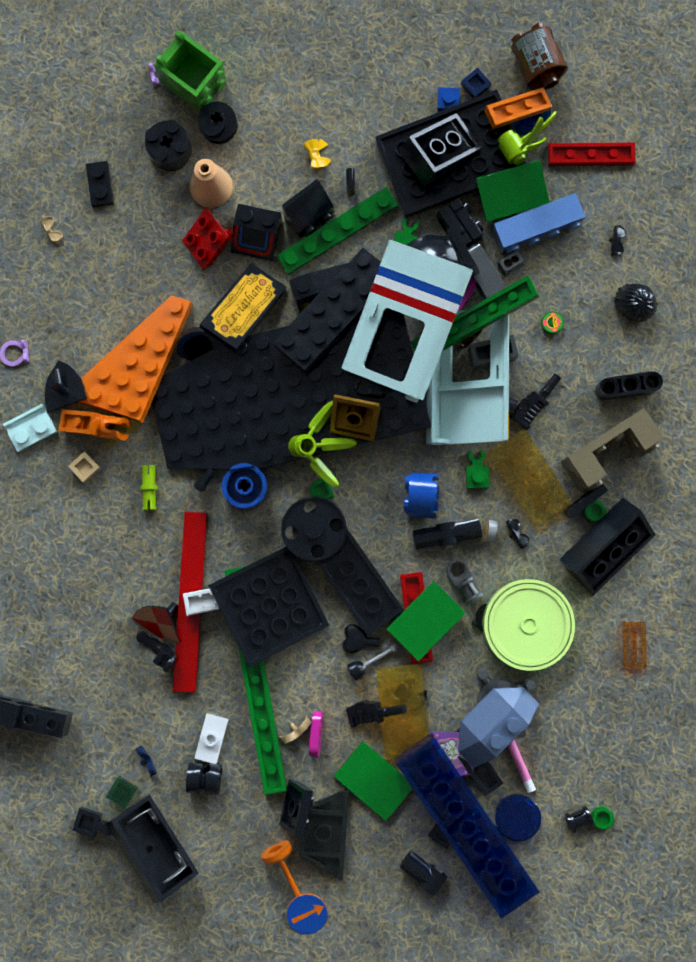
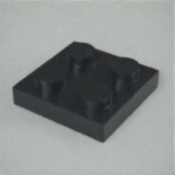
(296, 808)

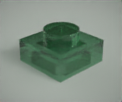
(122, 792)

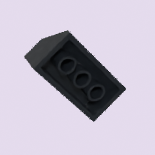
(608, 546)

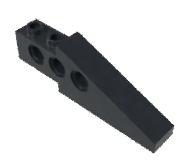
(34, 717)

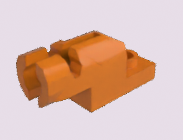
(92, 424)

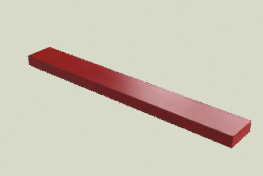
(190, 580)

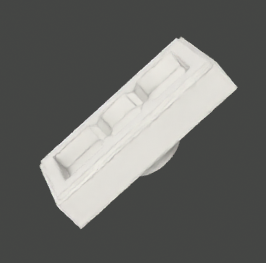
(199, 602)
(211, 738)

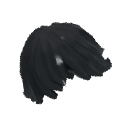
(636, 302)

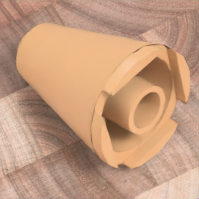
(210, 184)

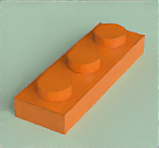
(518, 108)

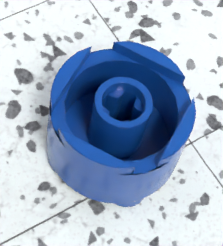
(234, 480)
(422, 495)

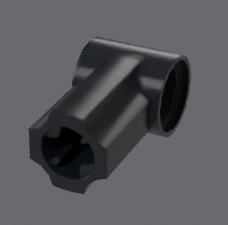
(426, 874)

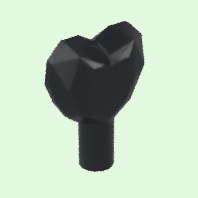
(357, 639)

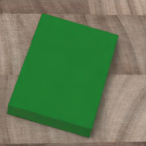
(512, 190)
(426, 620)
(374, 780)

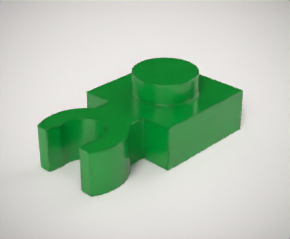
(406, 236)
(476, 474)

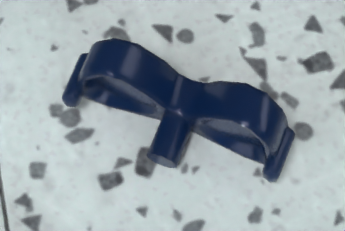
(147, 759)

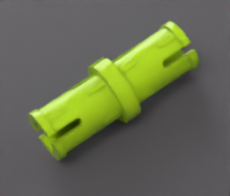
(149, 487)

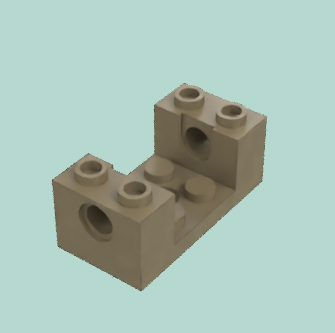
(637, 431)

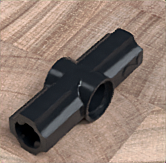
(447, 533)

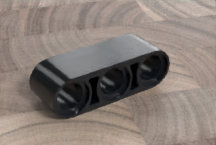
(637, 380)

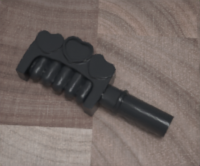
(533, 403)
(371, 711)

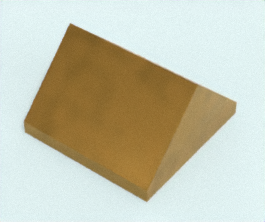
(354, 417)

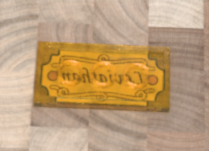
(529, 477)

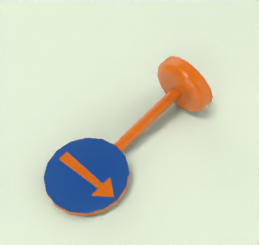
(306, 911)

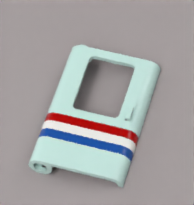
(422, 289)

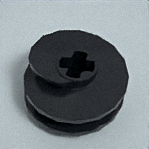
(220, 132)

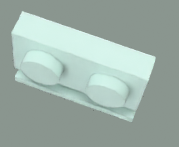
(30, 428)

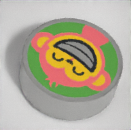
(490, 531)

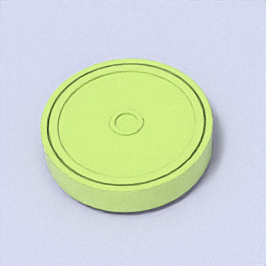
(528, 624)

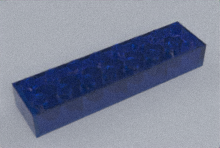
(466, 825)

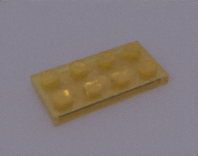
(399, 687)

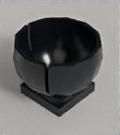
(447, 247)

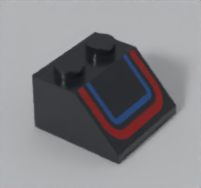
(255, 232)

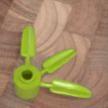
(516, 148)
(327, 444)

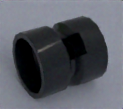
(203, 778)

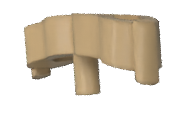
(296, 731)

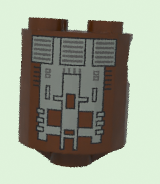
(539, 57)

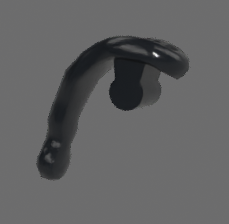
(165, 655)

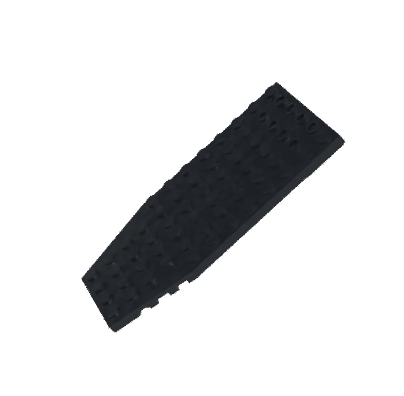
(254, 400)

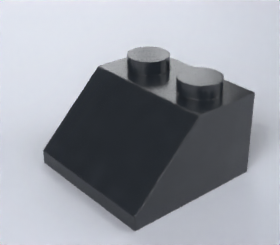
(308, 209)

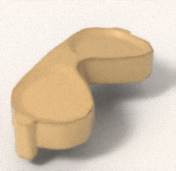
(47, 223)

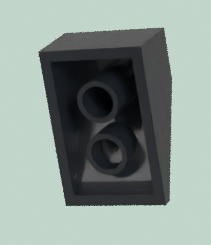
(439, 149)

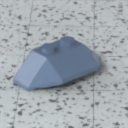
(495, 723)

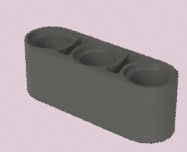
(488, 280)

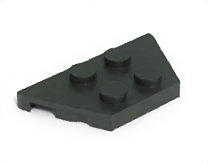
(326, 833)

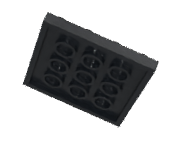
(268, 606)

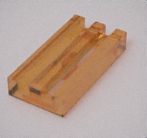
(633, 625)

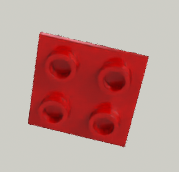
(207, 239)

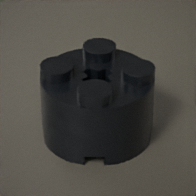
(165, 134)

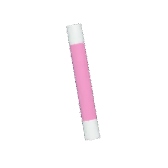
(521, 767)

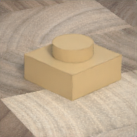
(84, 467)

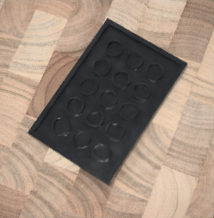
(459, 181)

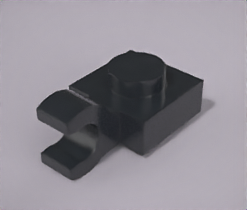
(89, 823)

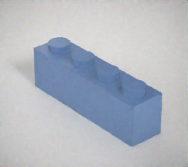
(538, 223)

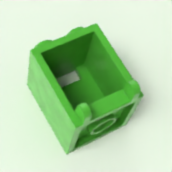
(190, 71)

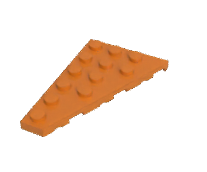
(133, 370)

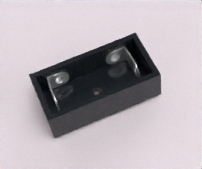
(167, 864)

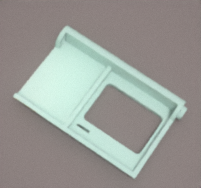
(471, 409)

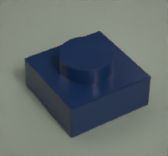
(476, 83)

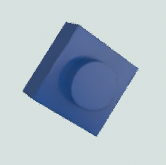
(447, 98)

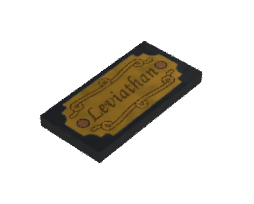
(242, 307)

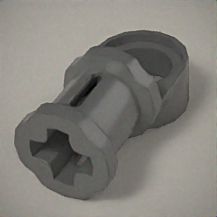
(464, 580)

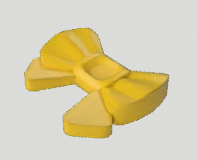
(313, 147)

